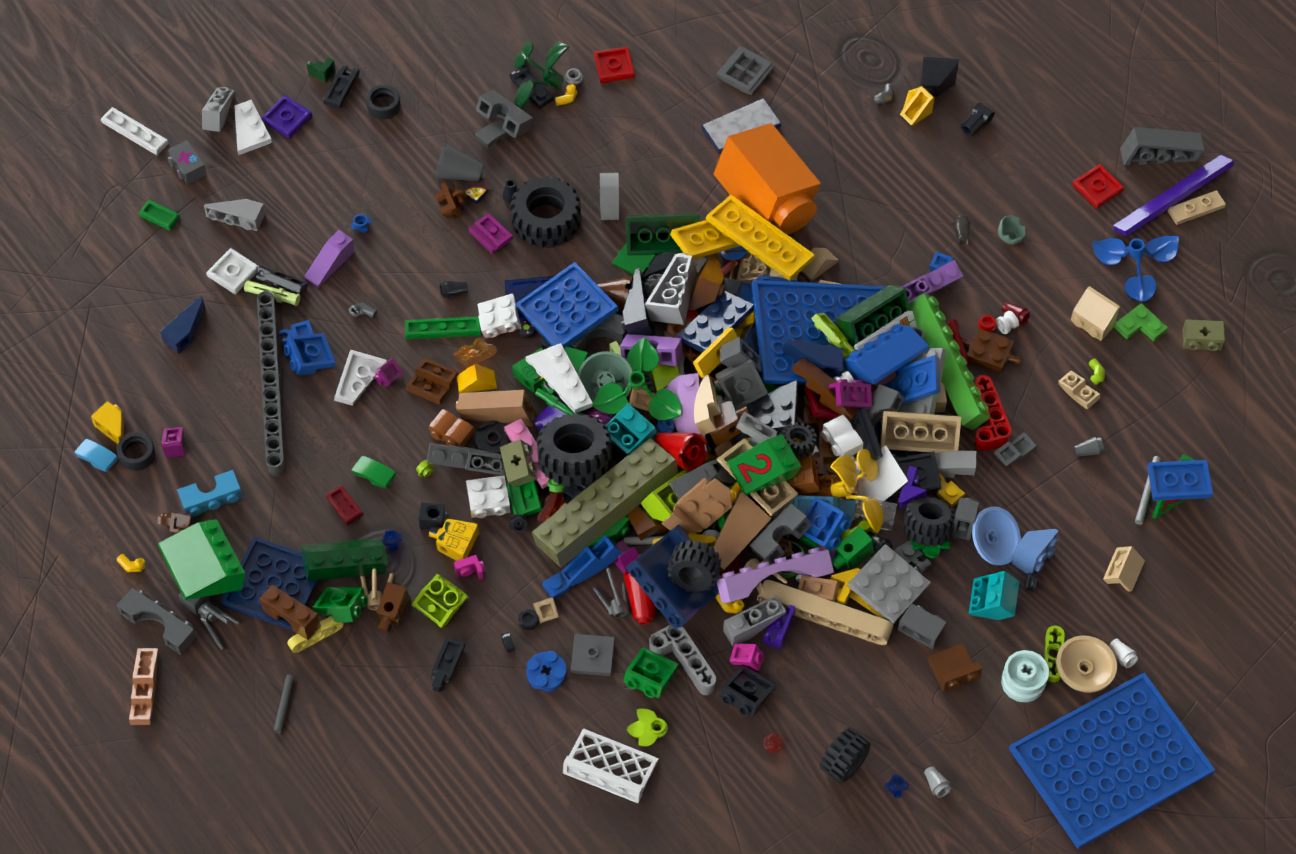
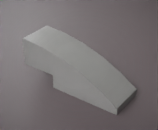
(956, 462)

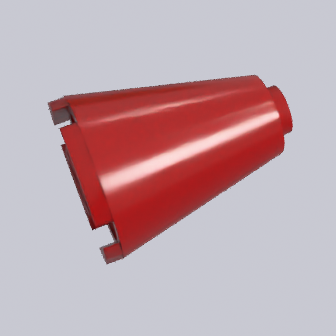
(684, 447)
(641, 605)

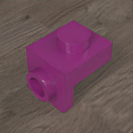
(387, 373)

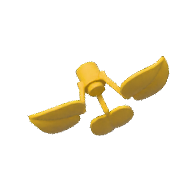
(846, 470)

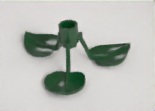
(549, 75)

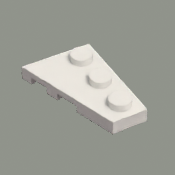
(356, 376)

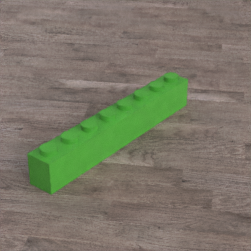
(955, 375)

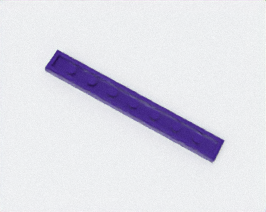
(1173, 195)

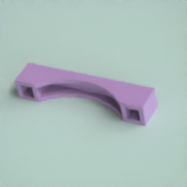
(740, 585)

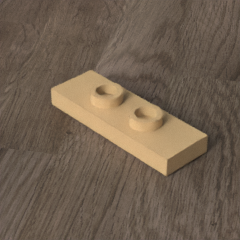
(1196, 207)

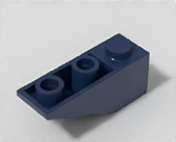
(183, 328)
(825, 357)

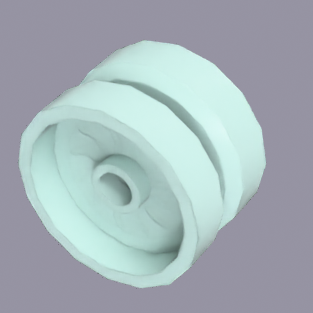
(1025, 676)

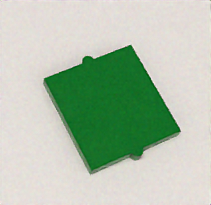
(632, 262)

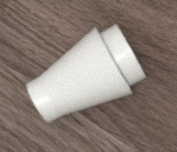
(1124, 654)

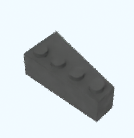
(1161, 146)

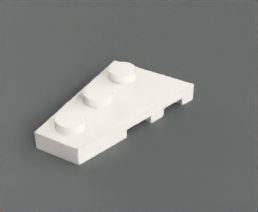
(249, 128)

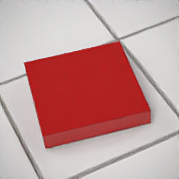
(614, 65)
(1098, 186)

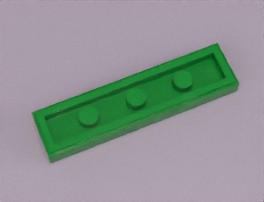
(442, 327)

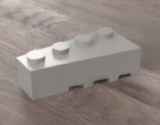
(673, 292)

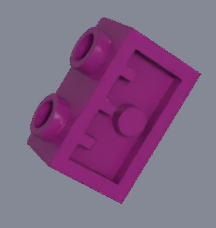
(852, 394)

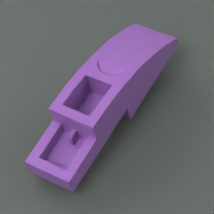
(933, 281)

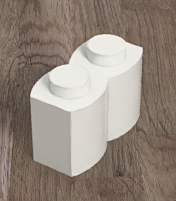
(842, 437)

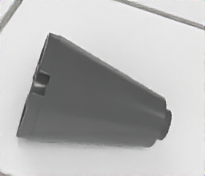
(458, 166)

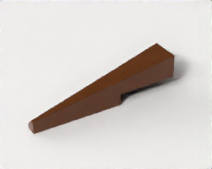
(644, 523)

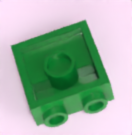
(342, 603)
(650, 673)

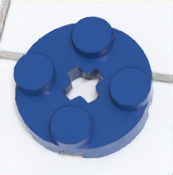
(542, 681)

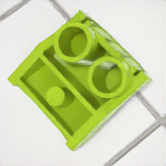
(439, 600)

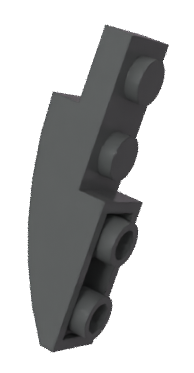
(466, 458)

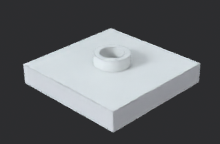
(232, 271)

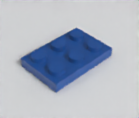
(917, 379)
(1179, 480)

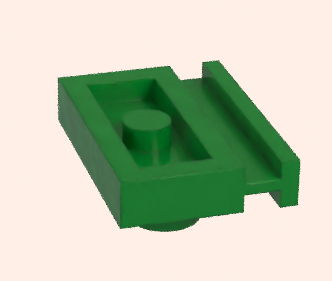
(525, 498)

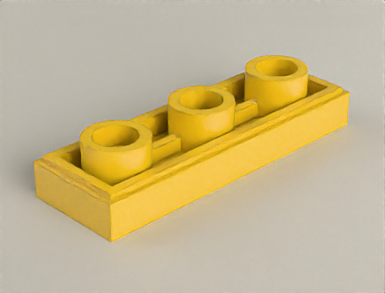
(711, 356)

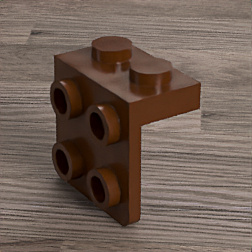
(954, 667)

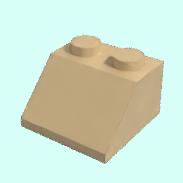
(1095, 313)

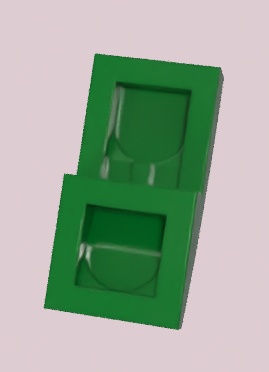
(374, 471)

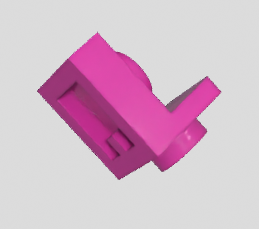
(469, 565)
(747, 655)

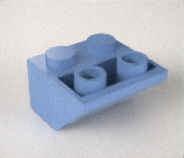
(1034, 549)

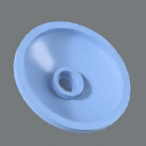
(996, 535)

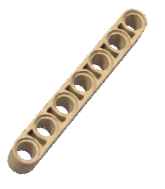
(829, 613)

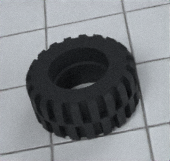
(546, 192)
(574, 467)

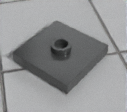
(592, 655)

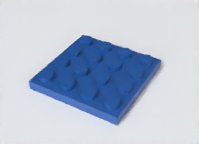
(567, 306)

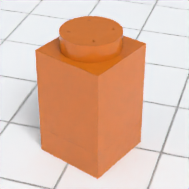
(768, 177)

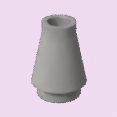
(939, 784)

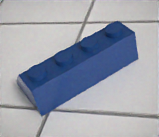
(885, 354)

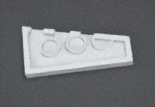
(561, 376)

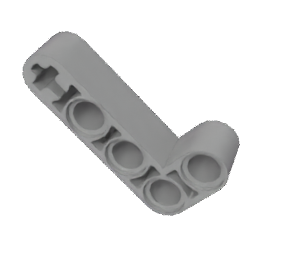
(609, 196)
(687, 660)

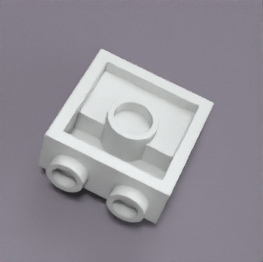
(498, 316)
(488, 496)

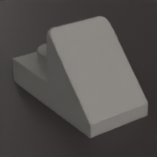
(755, 429)

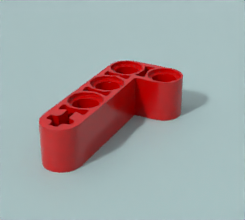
(993, 427)

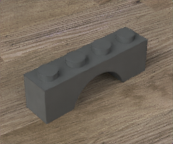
(882, 400)
(138, 607)

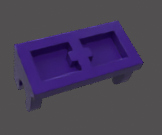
(779, 628)

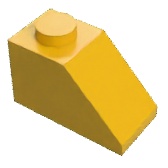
(109, 421)

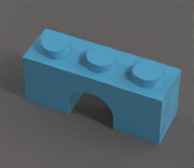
(196, 502)

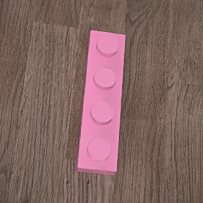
(517, 431)

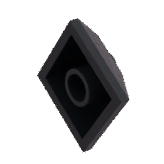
(938, 74)

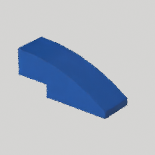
(591, 561)

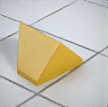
(917, 105)

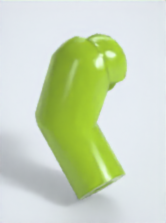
(1099, 371)

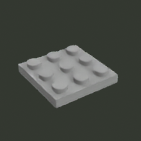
(888, 584)

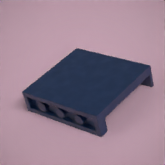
(652, 576)

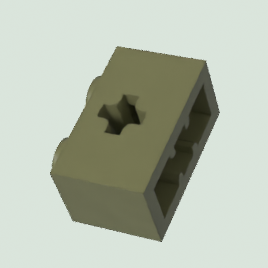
(1203, 335)
(518, 463)

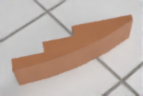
(143, 686)

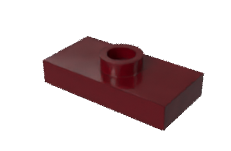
(344, 505)

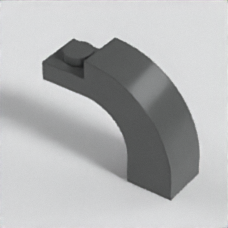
(609, 328)

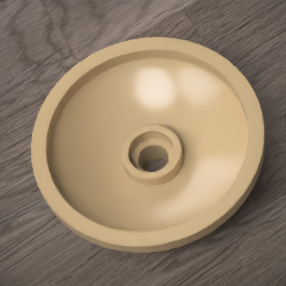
(1089, 654)

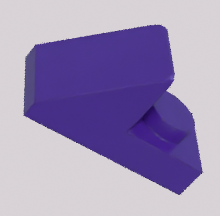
(910, 492)

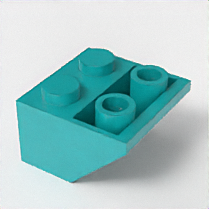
(630, 429)
(994, 596)

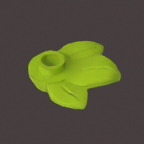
(645, 727)

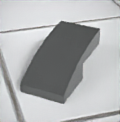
(491, 134)
(1016, 450)

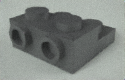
(740, 384)

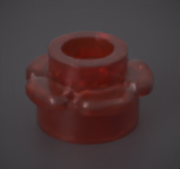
(773, 748)

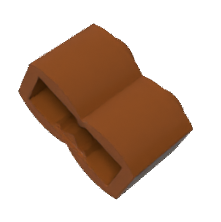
(451, 429)

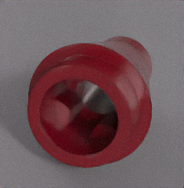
(1021, 313)

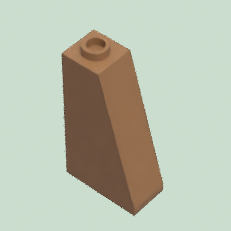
(496, 406)
(739, 529)

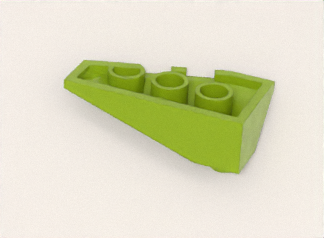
(662, 500)

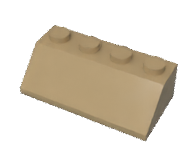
(920, 432)
(773, 498)

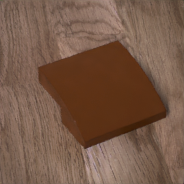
(432, 381)

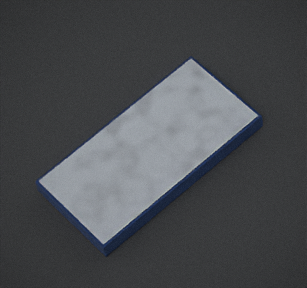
(739, 120)

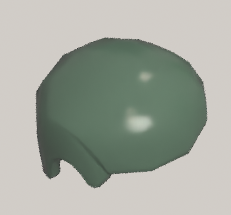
(1011, 230)

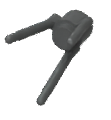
(619, 607)
(211, 613)

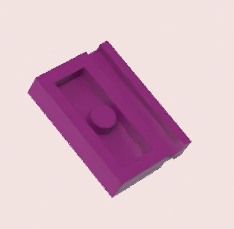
(490, 233)

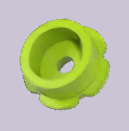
(425, 469)

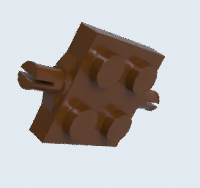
(990, 350)

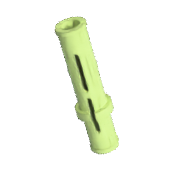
(280, 294)

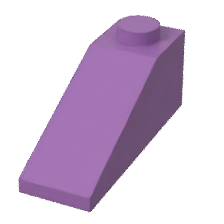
(330, 258)

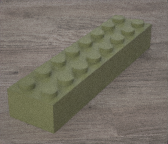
(605, 502)

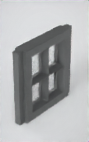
(745, 70)

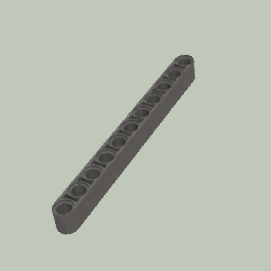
(270, 390)

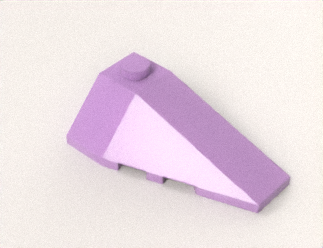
(686, 389)

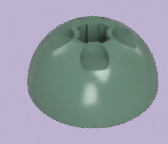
(603, 369)

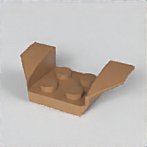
(700, 506)

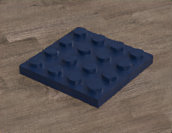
(266, 566)

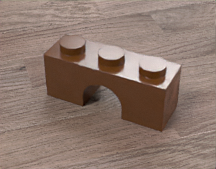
(301, 618)

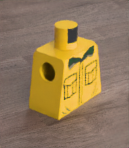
(455, 538)

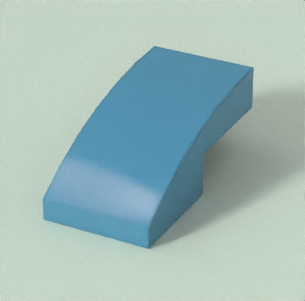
(96, 454)

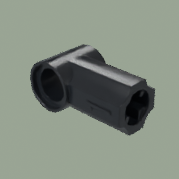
(979, 116)

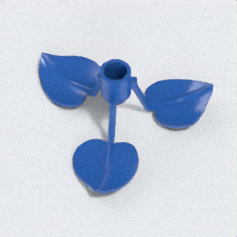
(1162, 248)

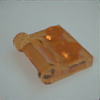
(471, 354)

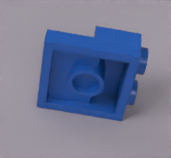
(309, 353)
(826, 523)

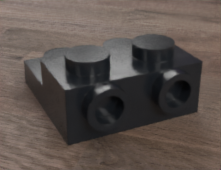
(746, 691)

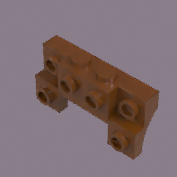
(825, 455)

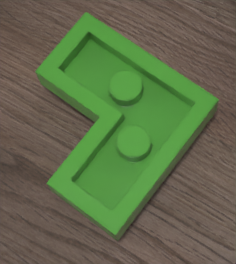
(1140, 319)

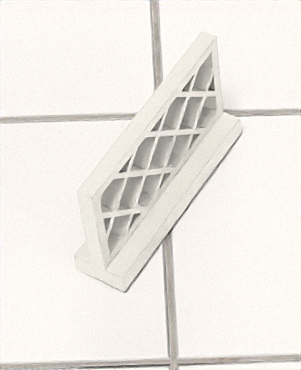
(605, 780)

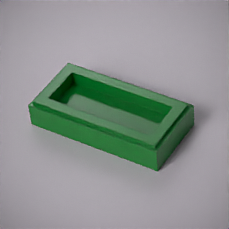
(159, 215)

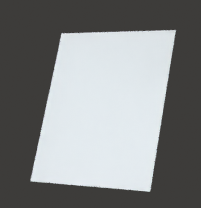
(888, 481)

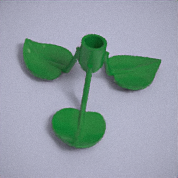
(641, 358)

